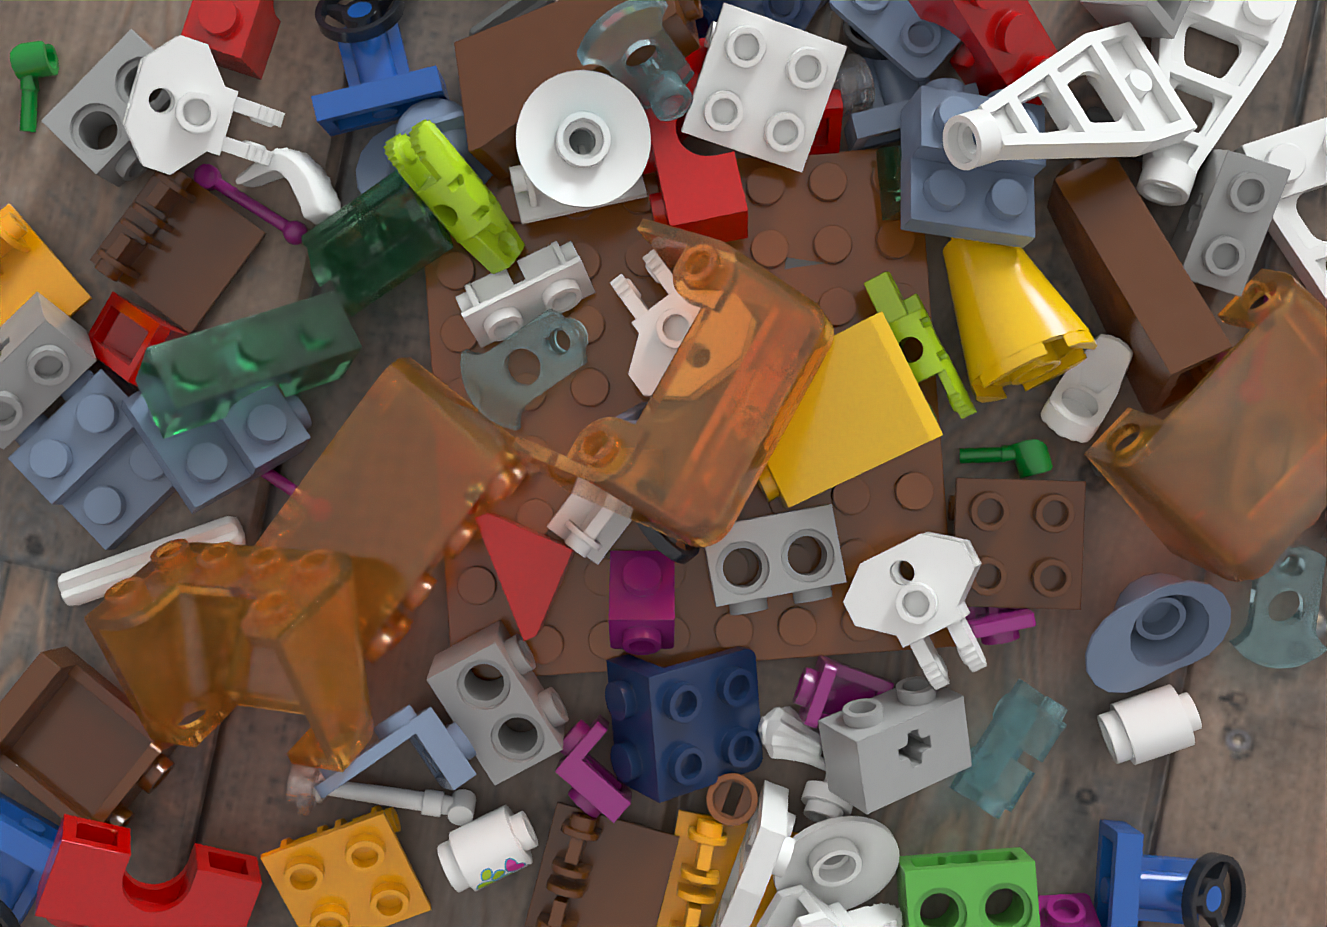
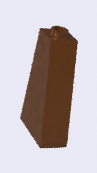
(514, 58)
(1135, 282)

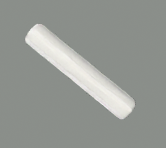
(94, 579)

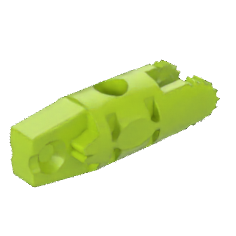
(455, 195)
(908, 320)

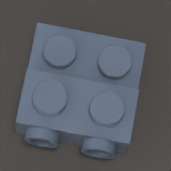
(975, 204)
(229, 452)
(94, 460)

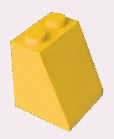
(852, 417)

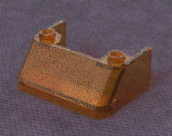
(716, 405)

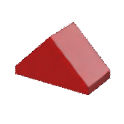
(124, 334)
(527, 568)

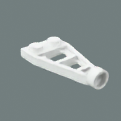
(1259, 32)
(1124, 76)
(1305, 154)
(763, 852)

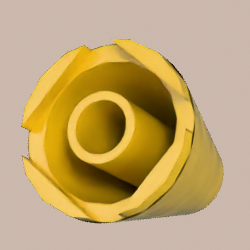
(1010, 319)

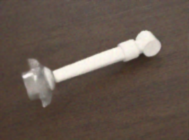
(458, 807)

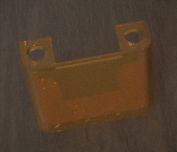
(1245, 450)
(399, 494)
(243, 630)

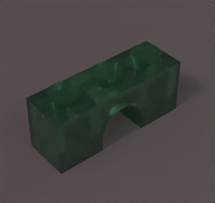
(211, 370)

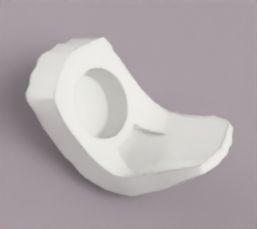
(306, 178)
(1088, 390)

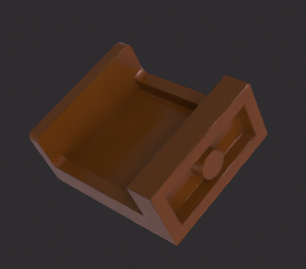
(78, 741)

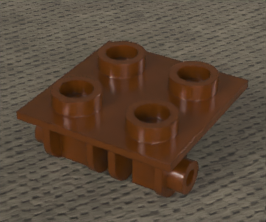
(177, 247)
(1025, 538)
(601, 872)

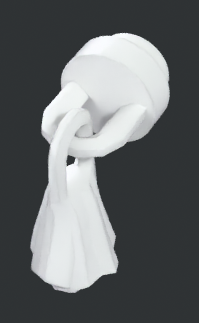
(790, 739)

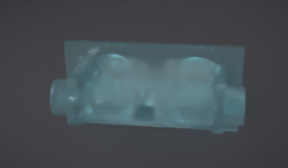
(1019, 723)

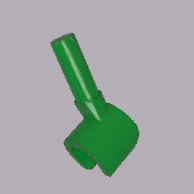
(29, 63)
(1029, 456)

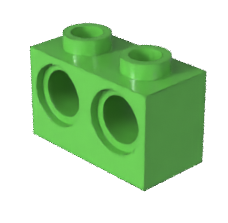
(969, 881)

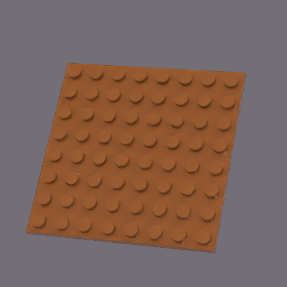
(811, 215)

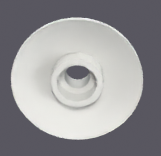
(590, 104)
(842, 860)

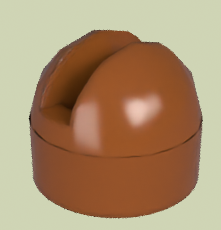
(718, 794)

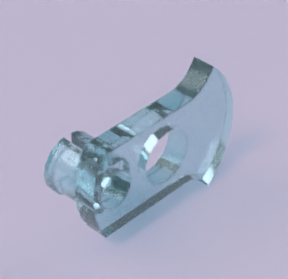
(659, 80)
(490, 381)
(1291, 640)

